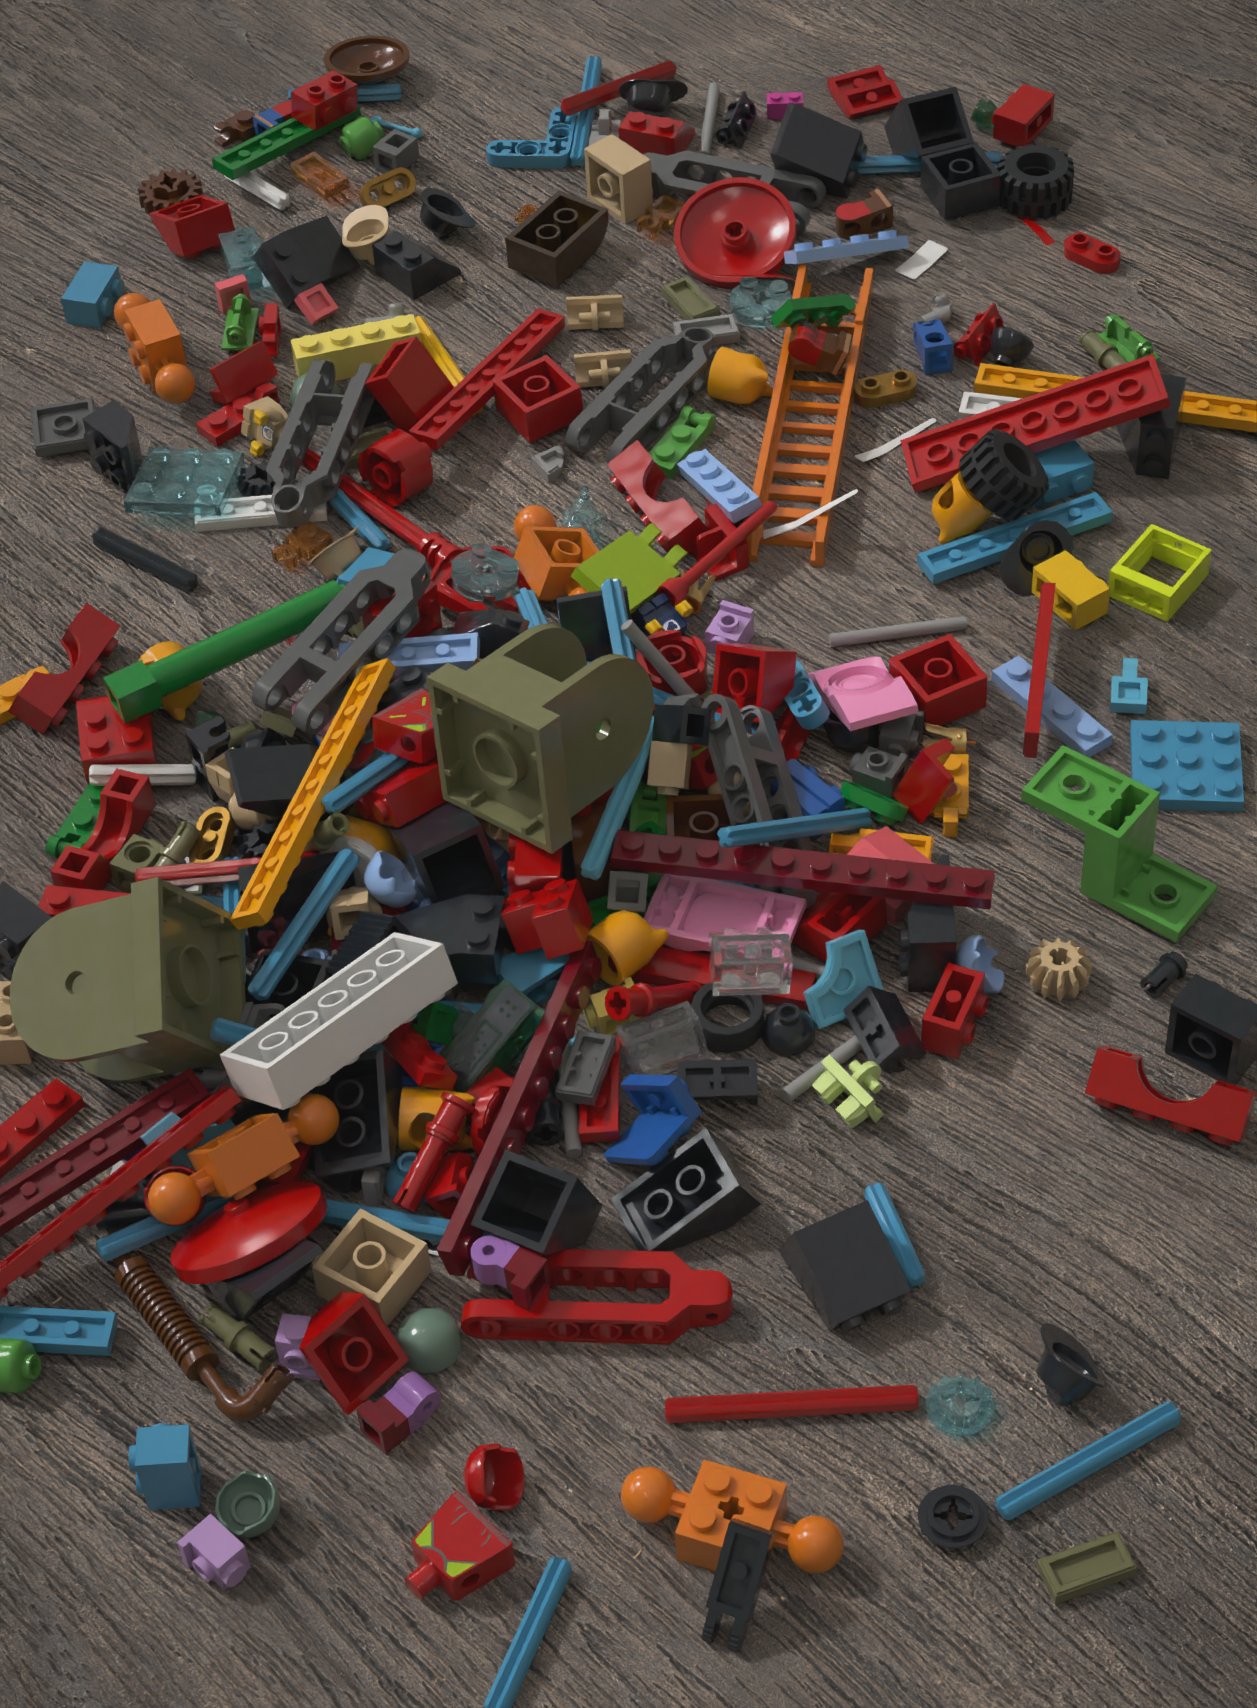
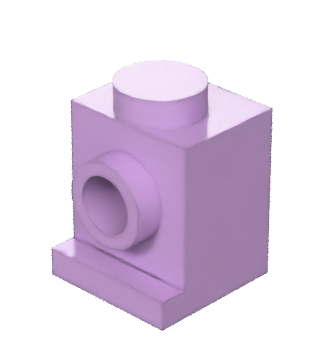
(730, 625)
(287, 1343)
(214, 1553)

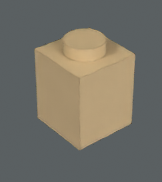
(669, 767)

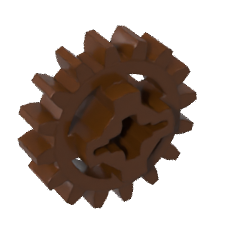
(168, 189)

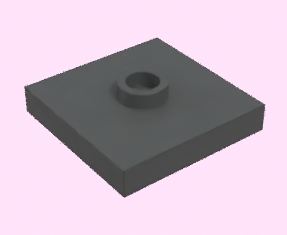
(60, 427)

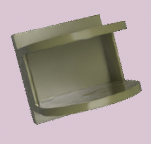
(523, 735)
(131, 984)

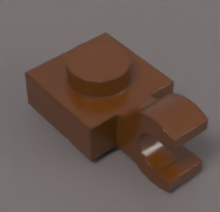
(236, 127)

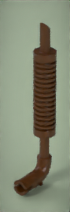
(189, 1346)

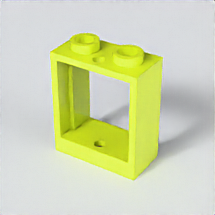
(1152, 595)

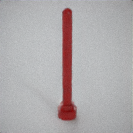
(678, 588)

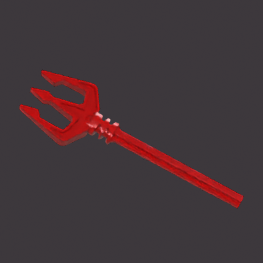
(434, 546)

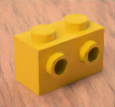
(1078, 592)

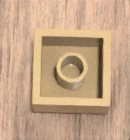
(618, 178)
(373, 1261)

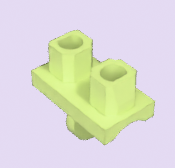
(859, 1103)

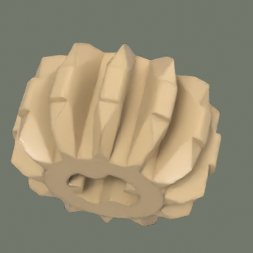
(1058, 968)

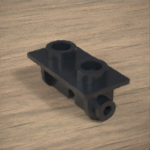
(737, 121)

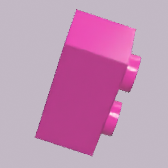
(778, 103)

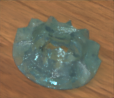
(943, 1411)

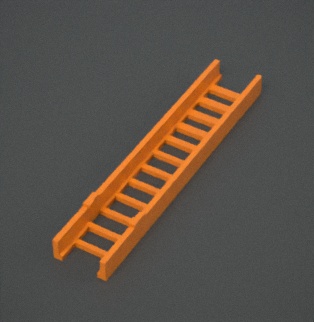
(776, 426)

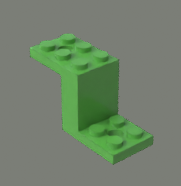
(1119, 842)

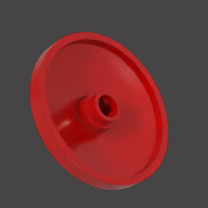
(734, 229)
(248, 1232)

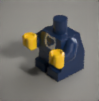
(662, 616)

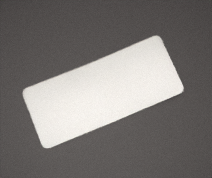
(922, 259)

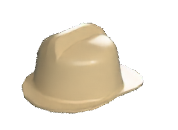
(363, 229)
(337, 556)

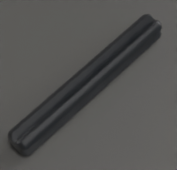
(145, 559)

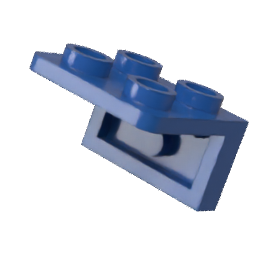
(664, 1117)

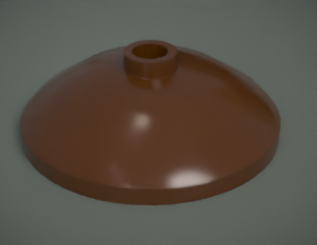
(367, 59)

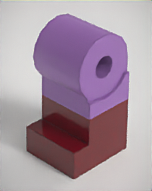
(511, 1267)
(398, 1411)

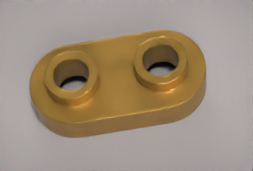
(385, 187)
(885, 389)
(216, 837)

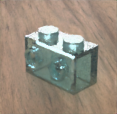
(237, 253)

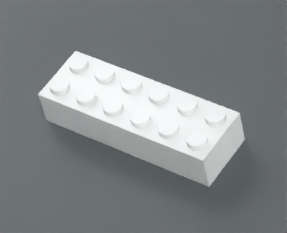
(339, 1020)

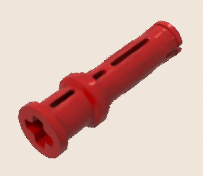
(644, 1000)
(440, 1135)

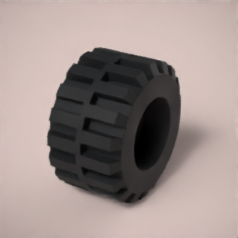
(1036, 181)
(1003, 474)

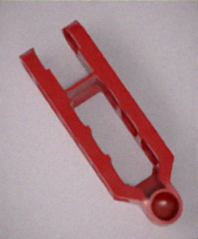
(690, 1300)

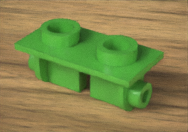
(240, 325)
(1129, 344)

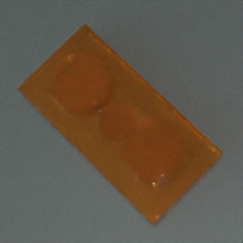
(320, 175)

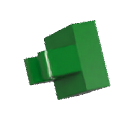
(436, 1022)

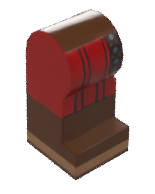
(864, 216)
(819, 347)

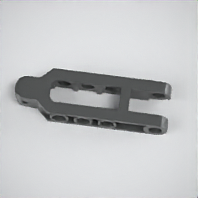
(677, 174)
(612, 406)
(311, 408)
(333, 679)
(761, 763)

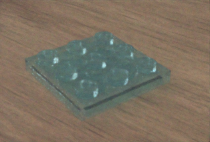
(184, 481)

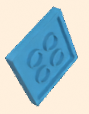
(1189, 763)

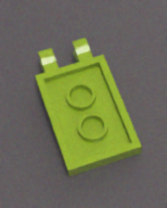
(633, 563)

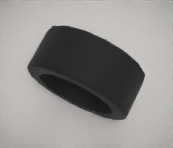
(729, 1038)

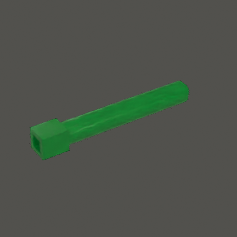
(140, 687)

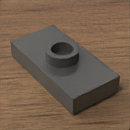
(586, 1067)

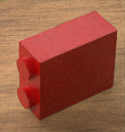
(408, 383)
(403, 795)

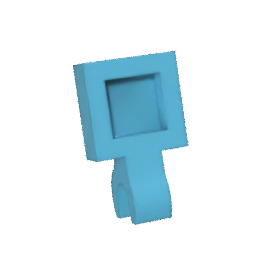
(1129, 691)

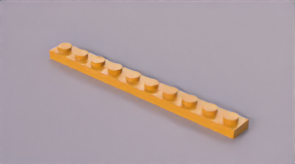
(1197, 407)
(306, 805)

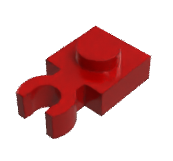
(271, 328)

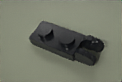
(737, 1580)

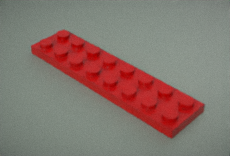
(1041, 419)

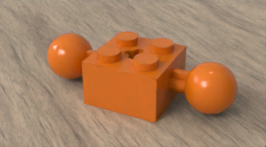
(155, 347)
(550, 553)
(241, 1157)
(717, 1498)

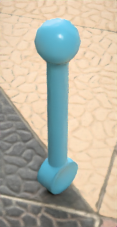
(416, 132)

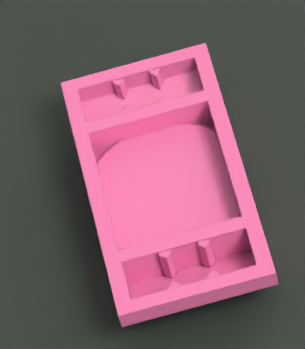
(864, 693)
(697, 906)

